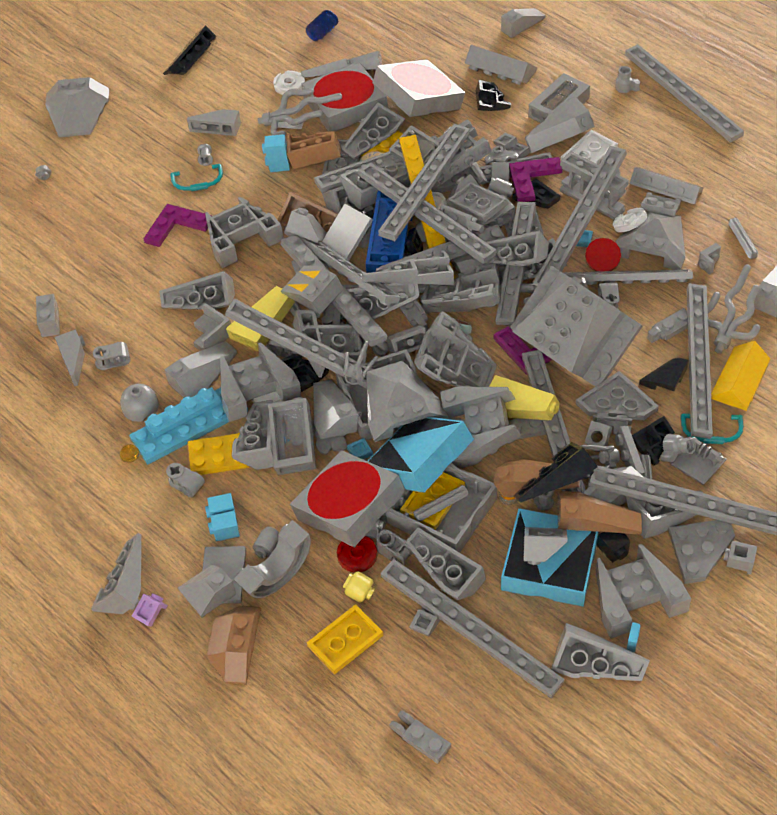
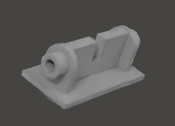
(616, 422)

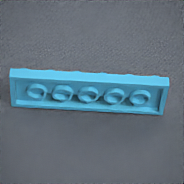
(180, 424)

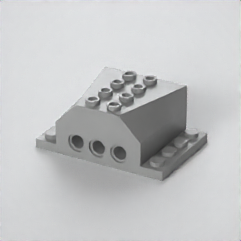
(575, 327)

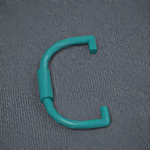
(200, 186)
(714, 439)

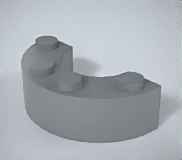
(279, 566)

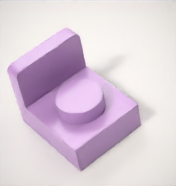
(148, 609)

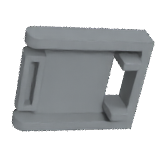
(426, 144)

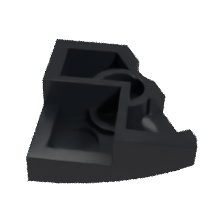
(489, 97)
(304, 371)
(667, 375)
(650, 439)

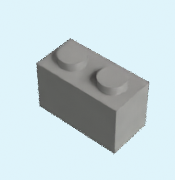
(47, 315)
(407, 339)

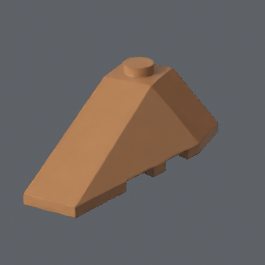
(295, 200)
(515, 474)
(589, 513)

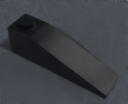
(567, 467)

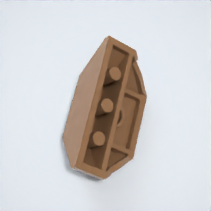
(233, 643)

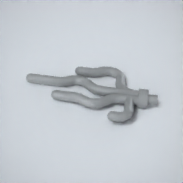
(282, 113)
(728, 329)

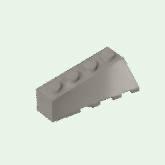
(499, 64)

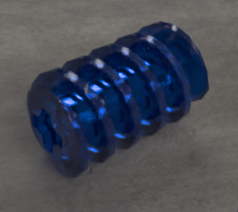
(321, 25)

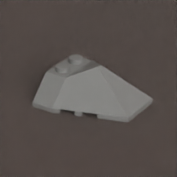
(76, 105)
(656, 236)
(469, 291)
(452, 356)
(398, 398)

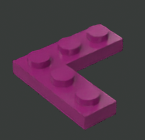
(522, 172)
(168, 218)
(515, 347)

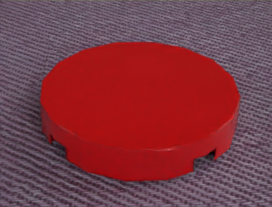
(603, 255)
(359, 557)

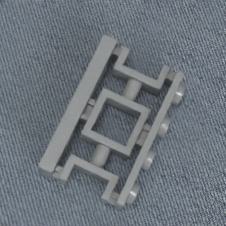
(464, 158)
(580, 173)

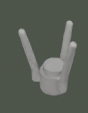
(354, 374)
(608, 456)

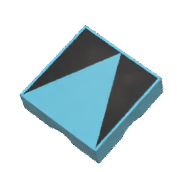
(423, 450)
(562, 576)

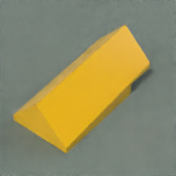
(741, 375)

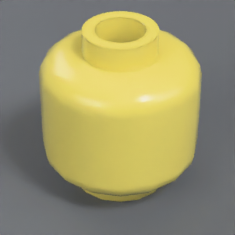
(358, 586)

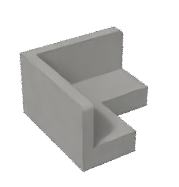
(213, 326)

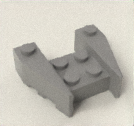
(238, 224)
(338, 337)
(254, 379)
(484, 418)
(635, 587)

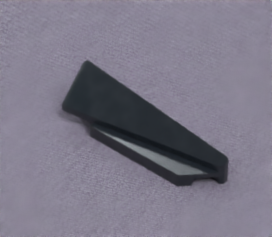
(191, 52)

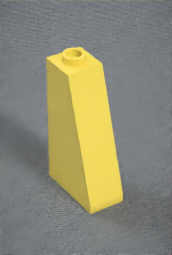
(273, 305)
(528, 402)

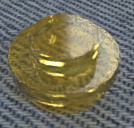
(129, 453)

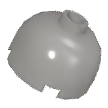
(138, 402)

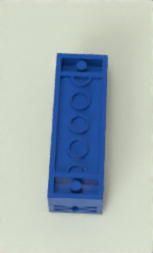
(380, 249)

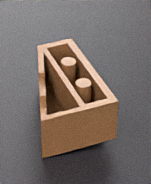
(312, 149)

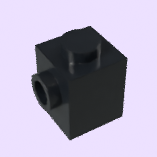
(613, 545)

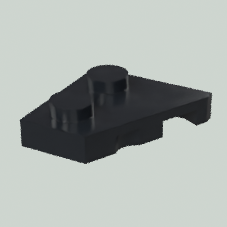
(544, 195)
(413, 242)

